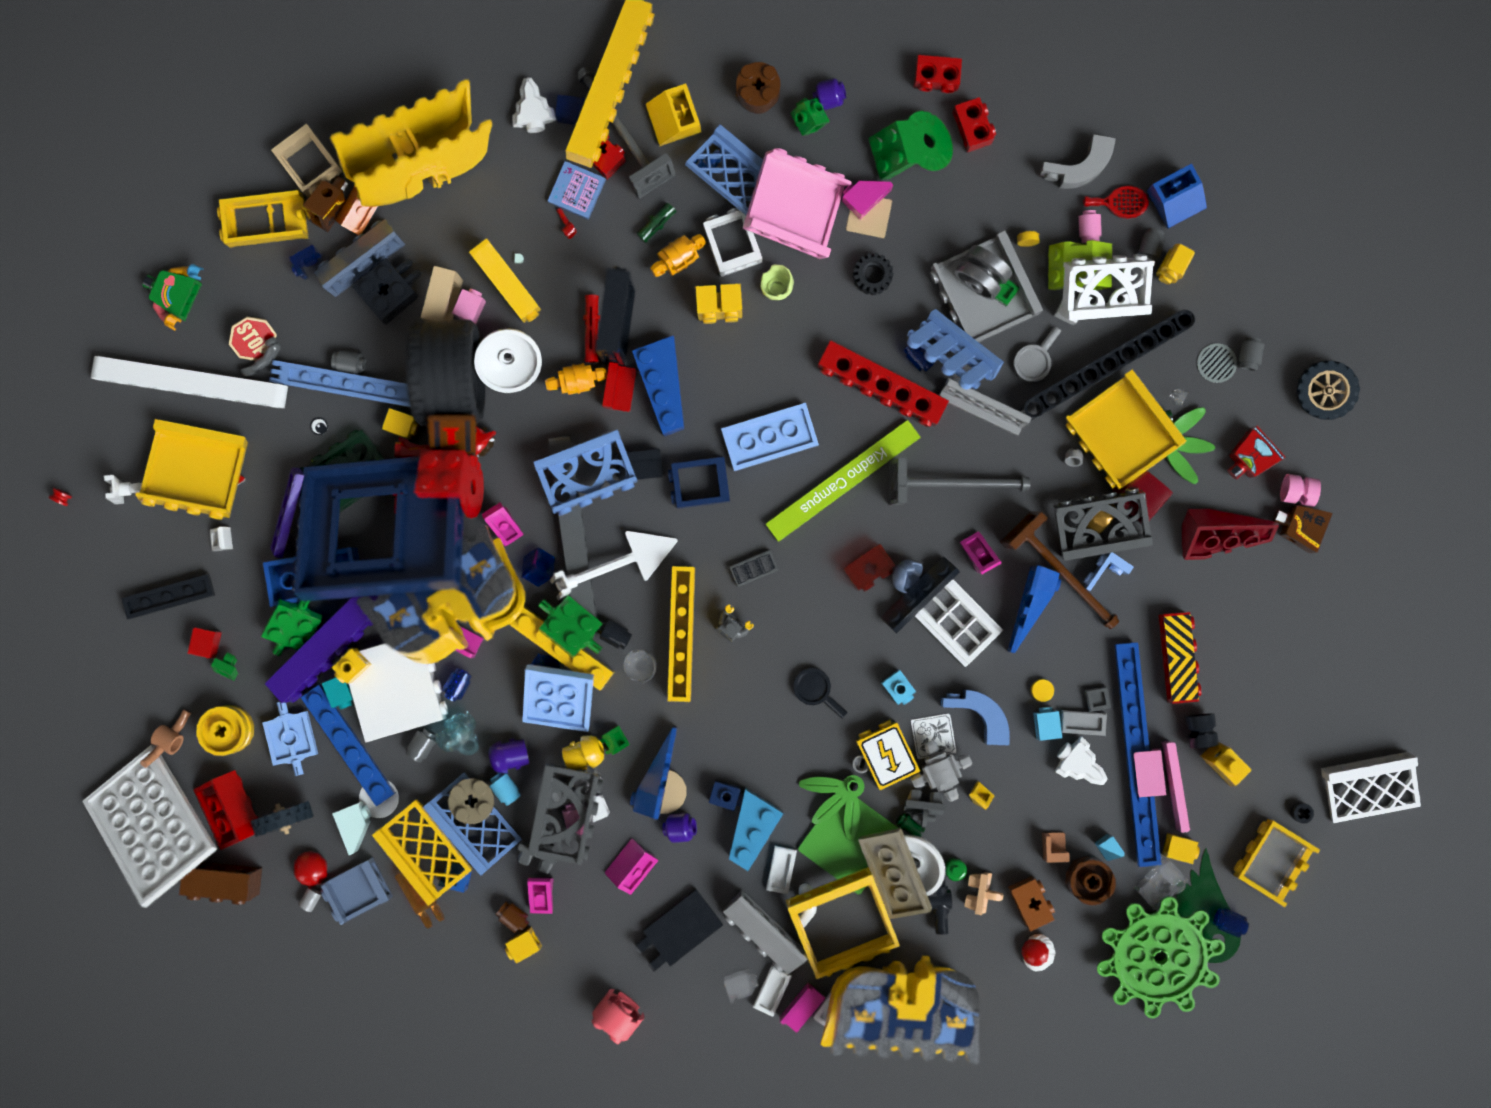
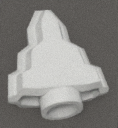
(532, 109)
(1080, 763)

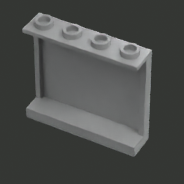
(976, 314)

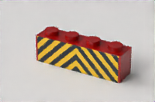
(1179, 657)

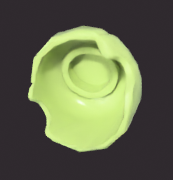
(777, 282)

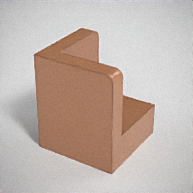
(1054, 847)

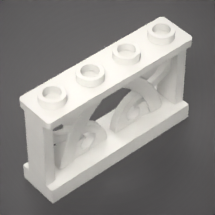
(1100, 309)

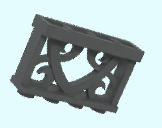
(1130, 537)
(541, 835)

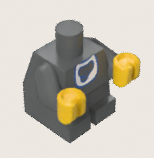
(730, 627)

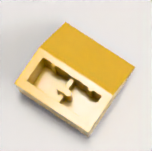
(673, 115)

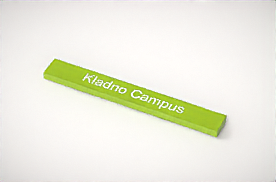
(843, 480)

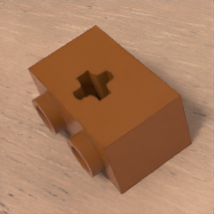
(1032, 916)

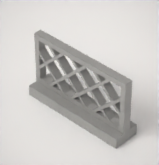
(984, 408)

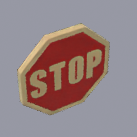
(249, 337)

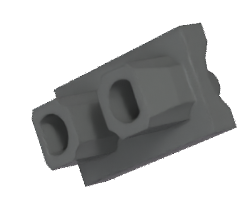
(933, 807)
(545, 863)

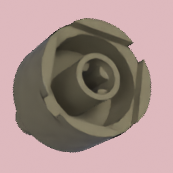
(460, 794)

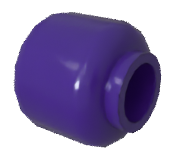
(830, 93)
(679, 827)

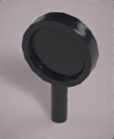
(814, 687)

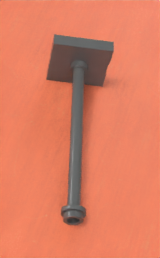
(651, 174)
(900, 482)

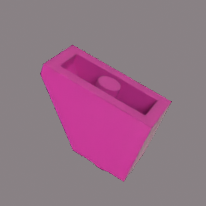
(865, 195)

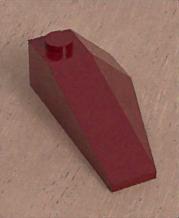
(1217, 531)

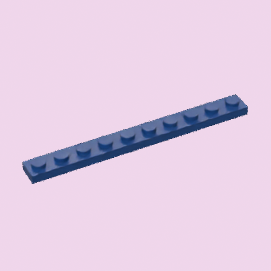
(1136, 740)

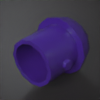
(508, 755)

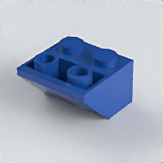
(1178, 196)

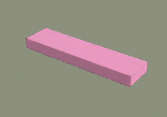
(1175, 786)

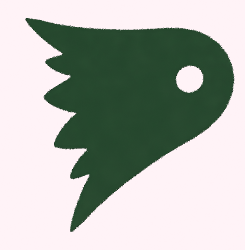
(1207, 896)

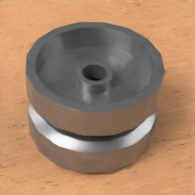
(983, 272)

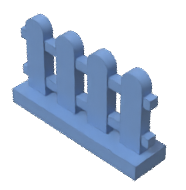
(965, 348)

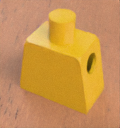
(1227, 764)

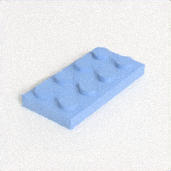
(769, 437)

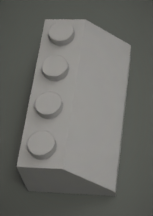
(765, 932)

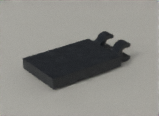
(680, 930)

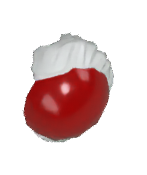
(1038, 952)

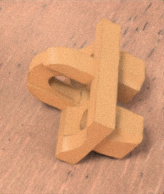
(980, 902)

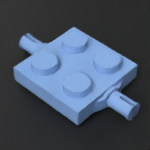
(290, 738)

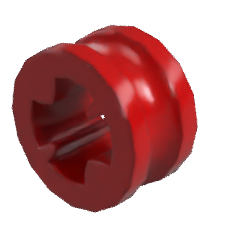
(60, 496)

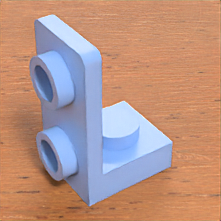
(1117, 564)

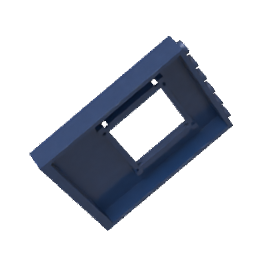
(425, 538)

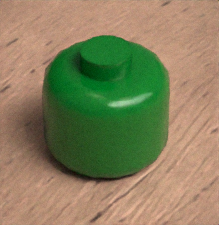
(955, 869)

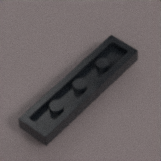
(920, 594)
(168, 596)

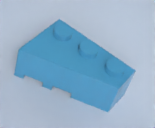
(753, 828)

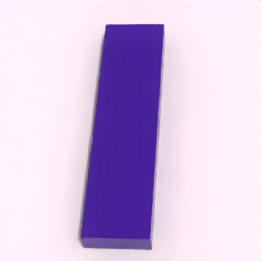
(287, 512)

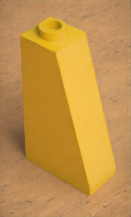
(505, 281)

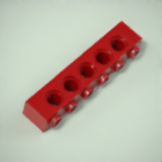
(895, 382)

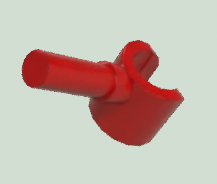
(569, 230)

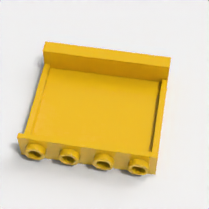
(1125, 431)
(193, 469)

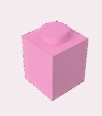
(469, 305)

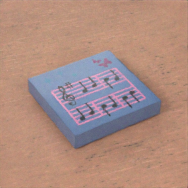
(576, 190)

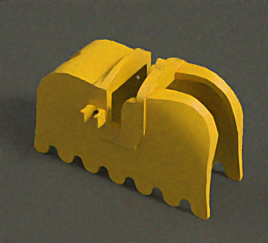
(428, 139)

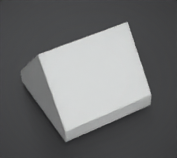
(221, 538)

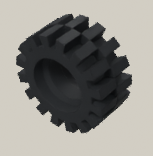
(873, 287)

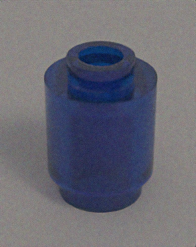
(916, 357)
(456, 684)
(1231, 922)

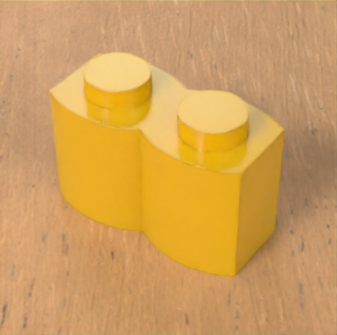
(1175, 264)

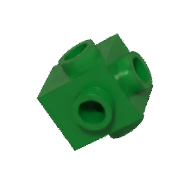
(809, 116)

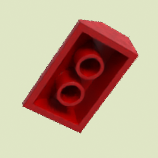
(226, 809)

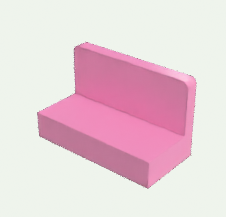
(1149, 773)

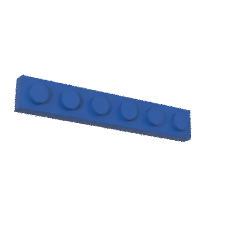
(348, 746)

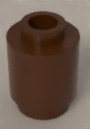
(512, 917)

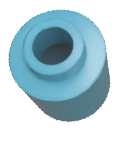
(504, 788)

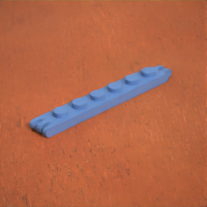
(340, 383)

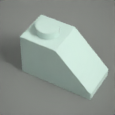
(353, 825)

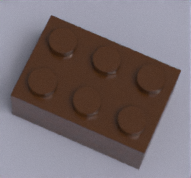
(221, 882)

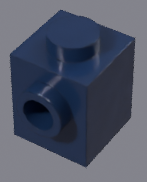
(726, 795)

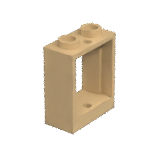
(295, 143)
(441, 295)

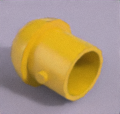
(583, 753)

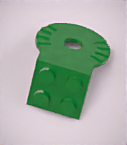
(903, 145)

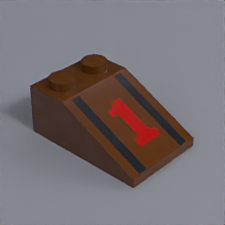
(453, 433)

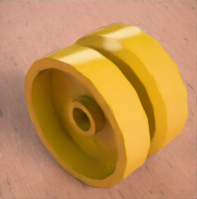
(212, 731)

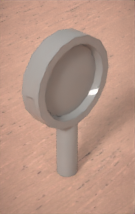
(1033, 361)

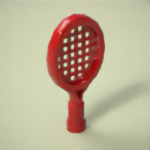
(1093, 201)

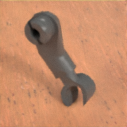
(270, 354)

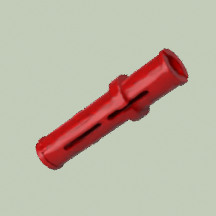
(591, 327)

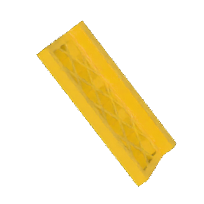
(405, 862)

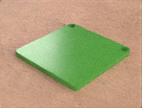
(832, 850)

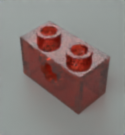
(876, 557)

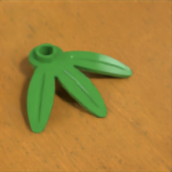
(1192, 445)
(835, 802)

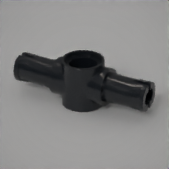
(941, 903)

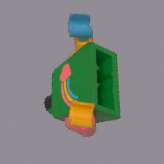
(174, 292)

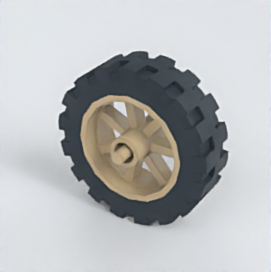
(1339, 409)
(282, 819)

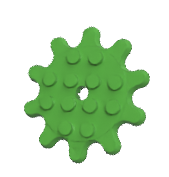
(1166, 979)

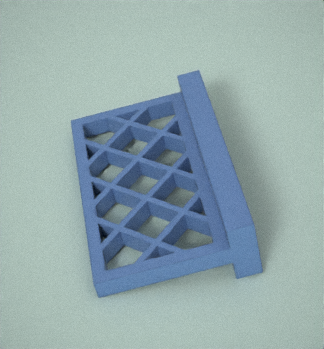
(734, 150)
(460, 840)

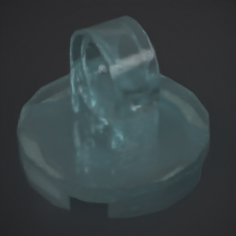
(458, 731)

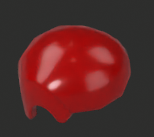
(310, 868)

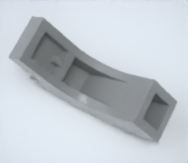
(1098, 156)

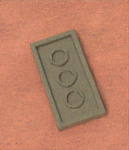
(895, 873)

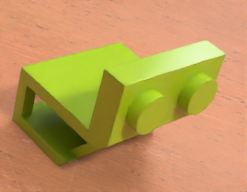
(1066, 251)

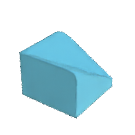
(1109, 847)

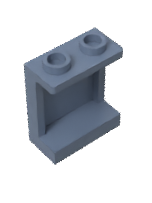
(356, 891)

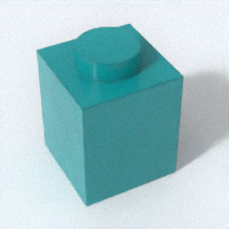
(338, 693)

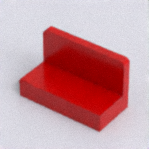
(619, 387)

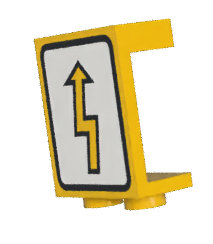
(887, 754)

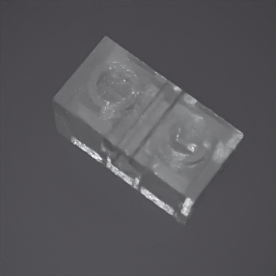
(1149, 886)

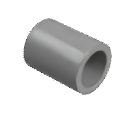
(309, 899)

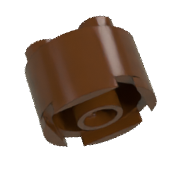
(753, 75)
(1094, 892)

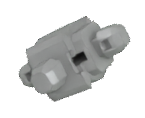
(941, 771)

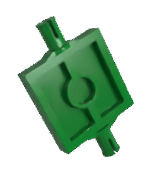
(290, 625)
(570, 626)

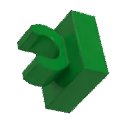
(226, 667)
(615, 740)

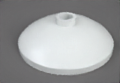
(510, 373)
(930, 863)

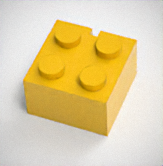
(717, 306)

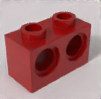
(937, 67)
(968, 125)

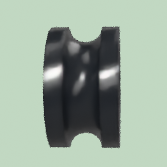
(1294, 813)

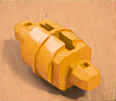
(678, 255)
(576, 379)

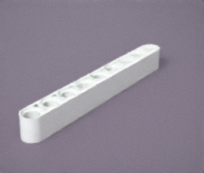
(189, 382)

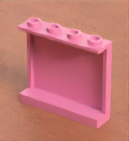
(795, 203)

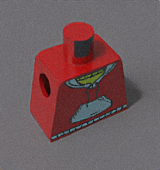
(1253, 454)

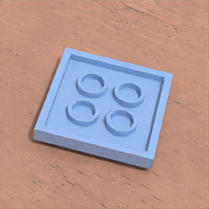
(557, 698)

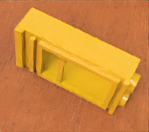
(293, 215)

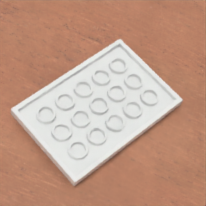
(149, 826)

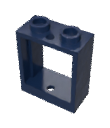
(722, 478)

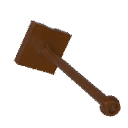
(1025, 532)

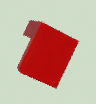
(204, 643)

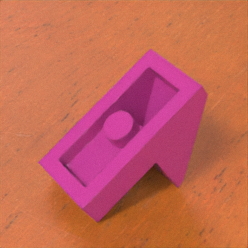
(502, 524)
(980, 553)
(540, 895)

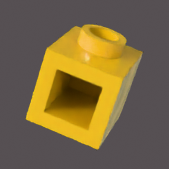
(351, 666)

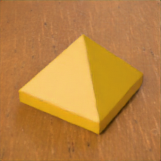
(981, 795)

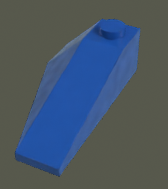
(1036, 595)
(651, 790)

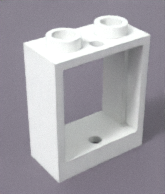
(737, 263)

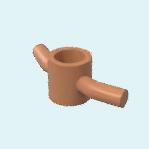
(166, 739)

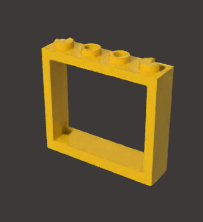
(828, 892)

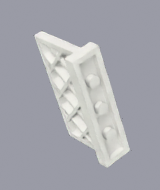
(1371, 768)

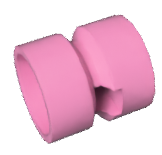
(1302, 490)

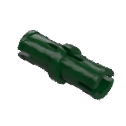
(656, 222)

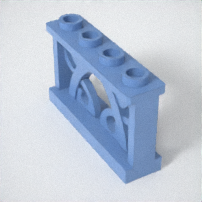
(603, 447)

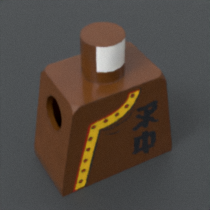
(325, 203)
(1303, 526)

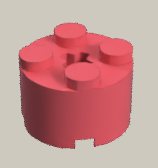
(617, 1016)

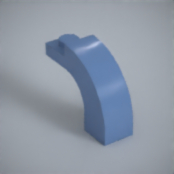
(995, 723)

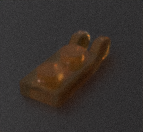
(418, 903)

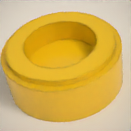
(1028, 238)
(1042, 690)

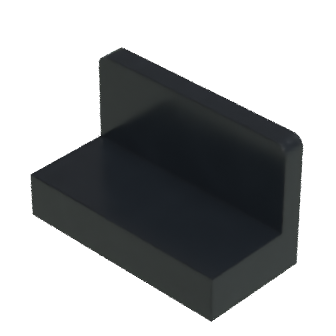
(645, 464)

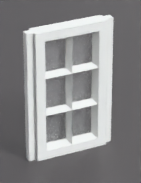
(959, 623)

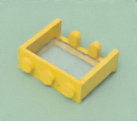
(1274, 861)

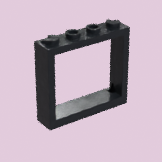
(616, 316)

